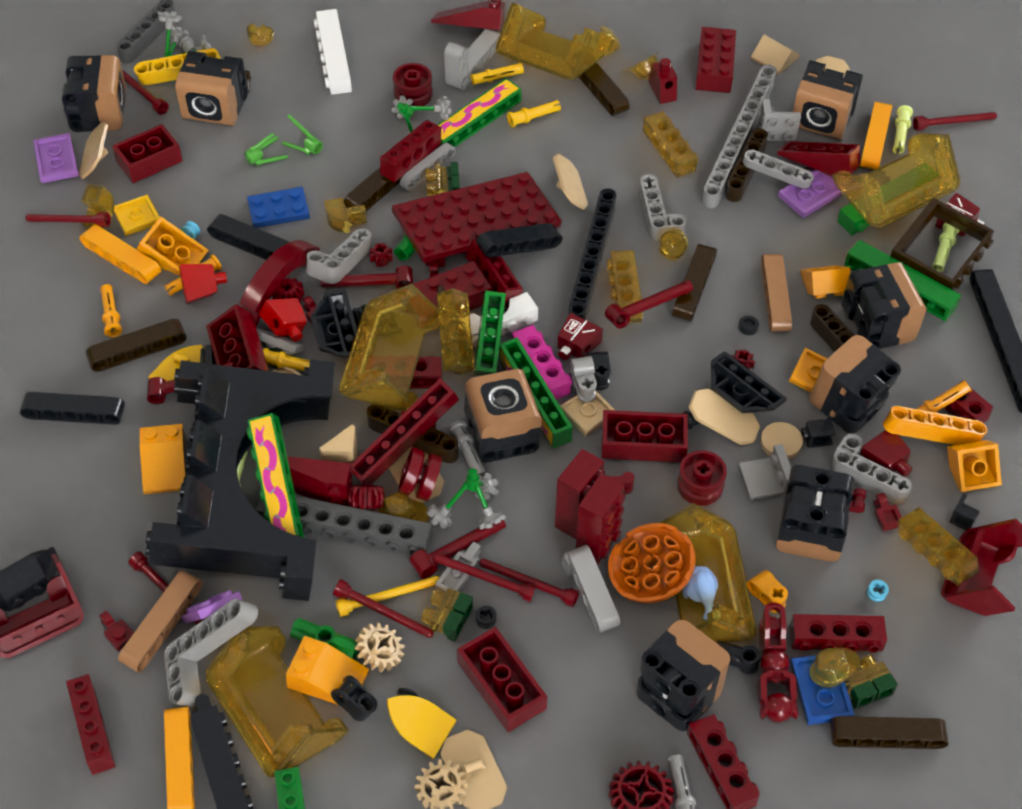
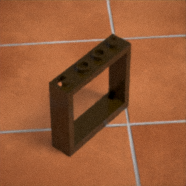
(955, 219)

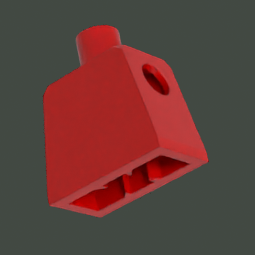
(200, 281)
(284, 317)

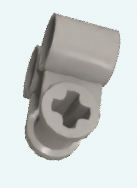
(583, 378)

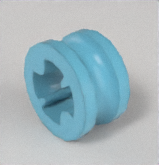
(191, 229)
(875, 596)

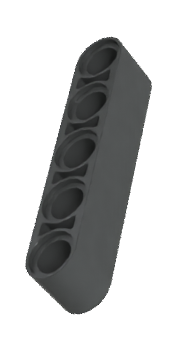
(143, 32)

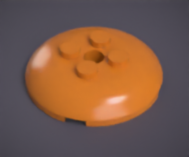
(647, 546)

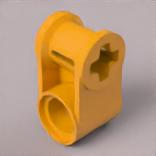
(767, 589)

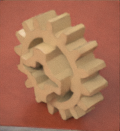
(369, 642)
(436, 777)

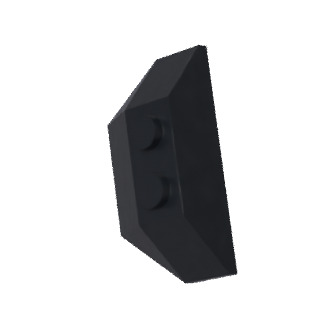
(334, 324)
(742, 387)
(26, 579)

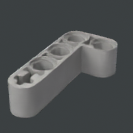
(653, 208)
(341, 261)
(868, 473)
(592, 588)

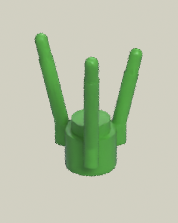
(312, 144)
(255, 154)

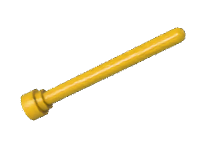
(345, 606)

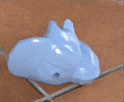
(702, 588)

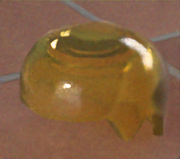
(260, 35)
(673, 244)

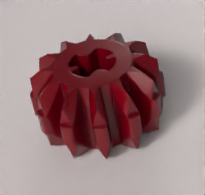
(289, 289)
(366, 496)

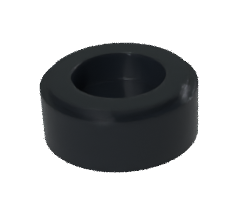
(748, 325)

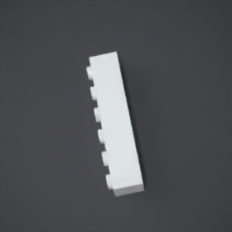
(333, 52)

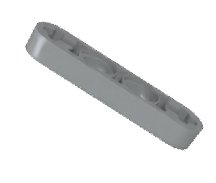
(778, 167)
(418, 173)

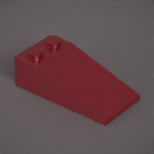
(479, 15)
(823, 156)
(321, 479)

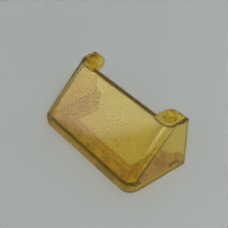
(528, 43)
(904, 183)
(389, 348)
(719, 550)
(272, 719)

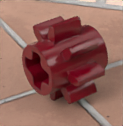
(381, 254)
(744, 358)

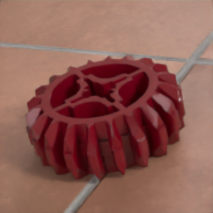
(620, 787)

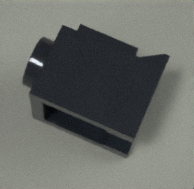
(818, 432)

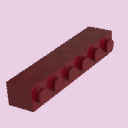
(404, 432)

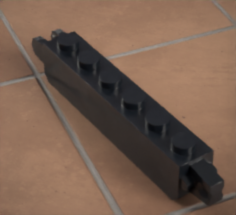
(217, 756)

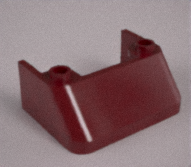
(992, 546)
(43, 619)

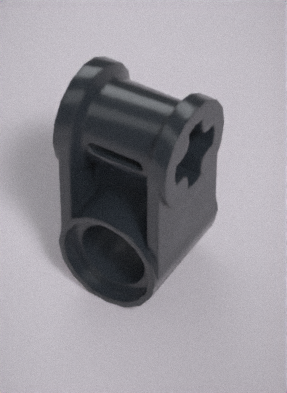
(602, 369)
(353, 698)

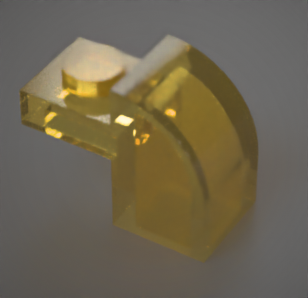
(98, 200)
(341, 218)

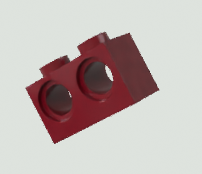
(970, 407)

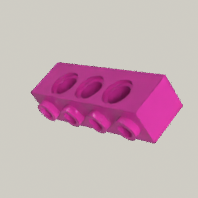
(544, 360)

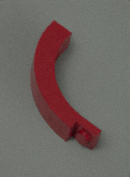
(272, 273)

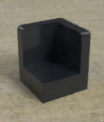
(964, 515)

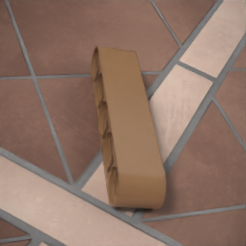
(776, 293)
(160, 621)

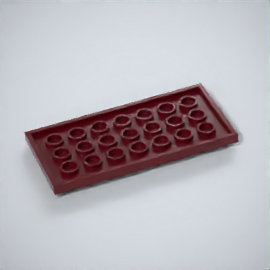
(450, 220)

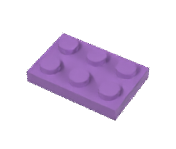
(55, 158)
(813, 198)
(208, 607)

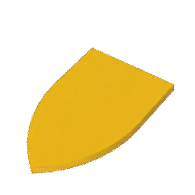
(167, 367)
(420, 722)

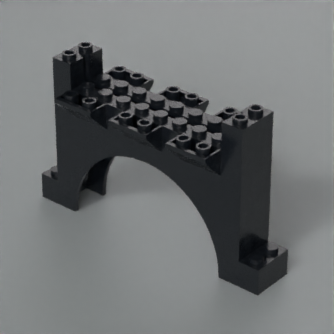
(214, 519)

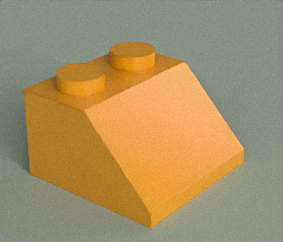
(826, 280)
(975, 465)

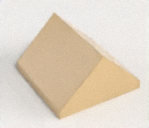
(773, 53)
(341, 447)

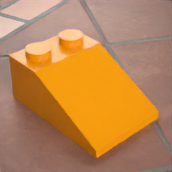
(171, 246)
(162, 458)
(320, 669)

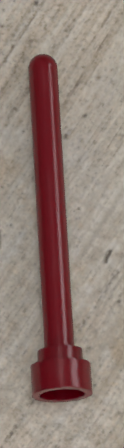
(159, 105)
(922, 122)
(101, 219)
(140, 563)
(343, 590)
(525, 590)
(568, 596)

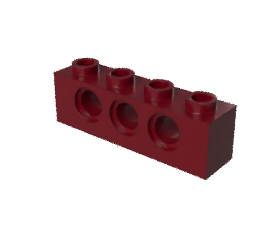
(410, 150)
(495, 272)
(427, 372)
(847, 625)
(90, 724)
(711, 729)

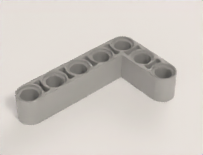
(463, 62)
(209, 634)

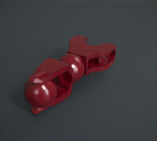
(775, 665)

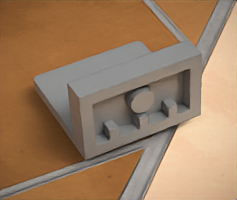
(778, 125)
(768, 475)

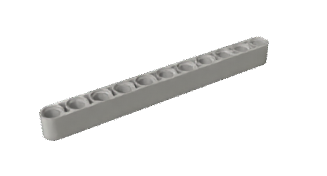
(738, 137)

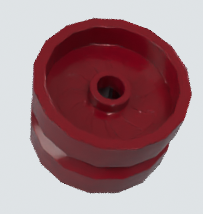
(413, 82)
(417, 473)
(701, 477)

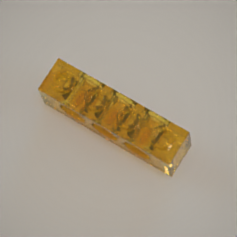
(670, 144)
(624, 280)
(455, 331)
(938, 546)

